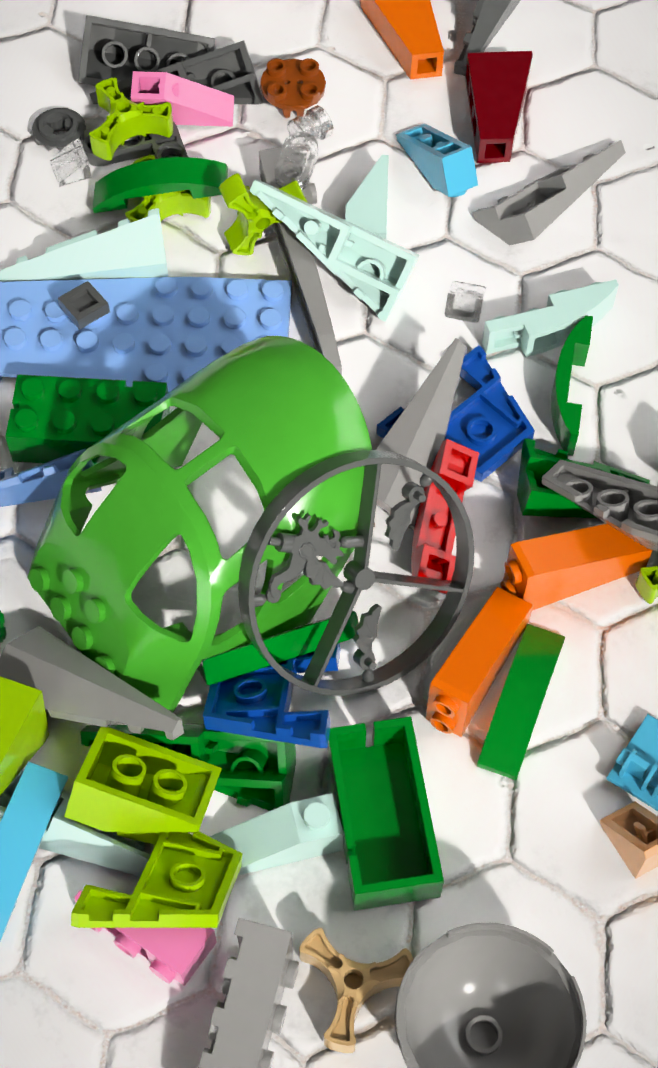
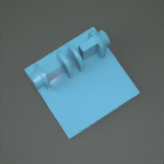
(638, 764)

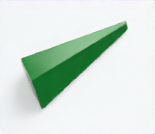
(540, 500)
(252, 767)

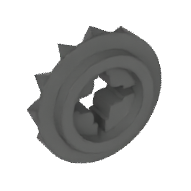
(54, 120)

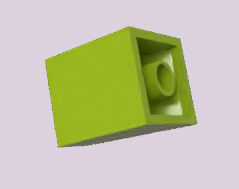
(21, 728)

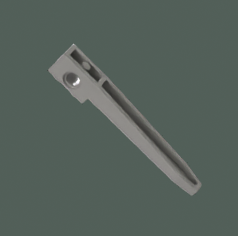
(303, 269)

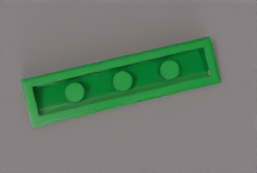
(280, 646)

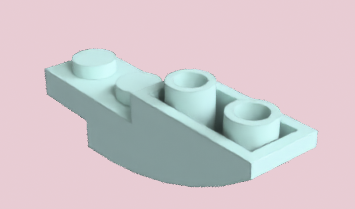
(550, 326)

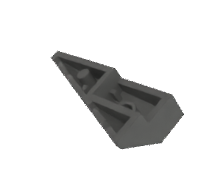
(487, 21)
(222, 69)

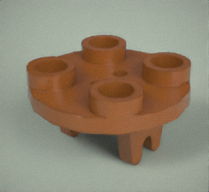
(293, 84)

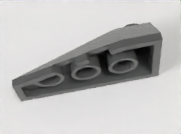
(121, 47)

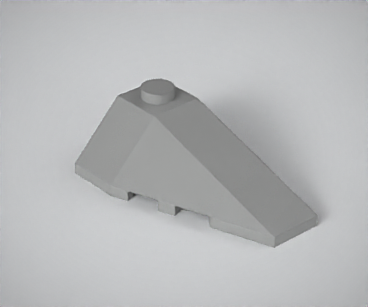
(614, 499)

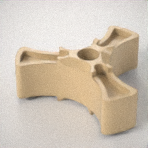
(352, 984)

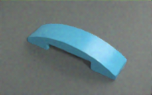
(23, 831)

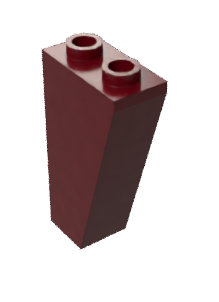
(496, 98)

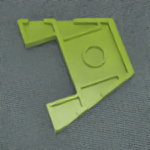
(179, 887)

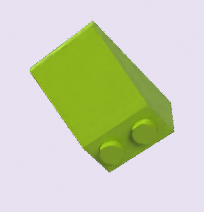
(140, 787)

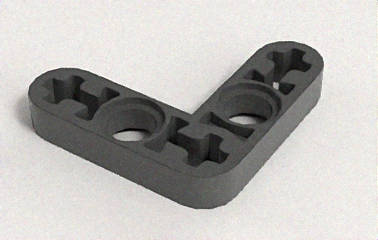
(156, 145)

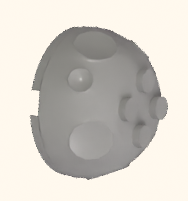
(489, 1002)

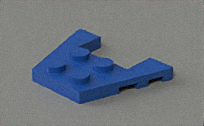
(485, 421)
(260, 705)

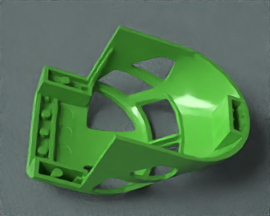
(279, 415)

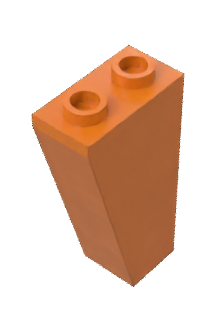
(409, 33)
(570, 563)
(476, 662)

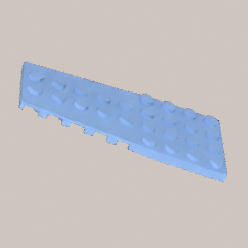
(153, 331)

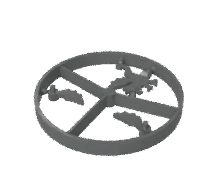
(308, 544)

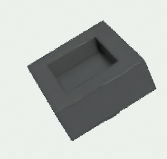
(83, 305)

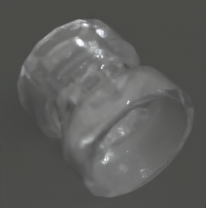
(315, 122)

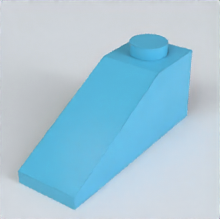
(441, 159)

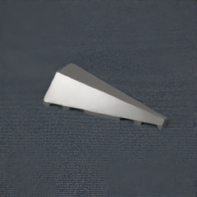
(540, 203)
(421, 429)
(80, 688)

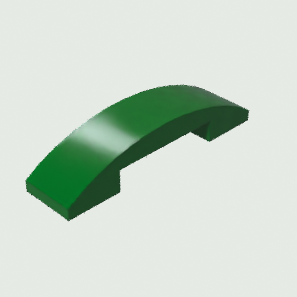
(158, 177)
(567, 415)
(520, 702)

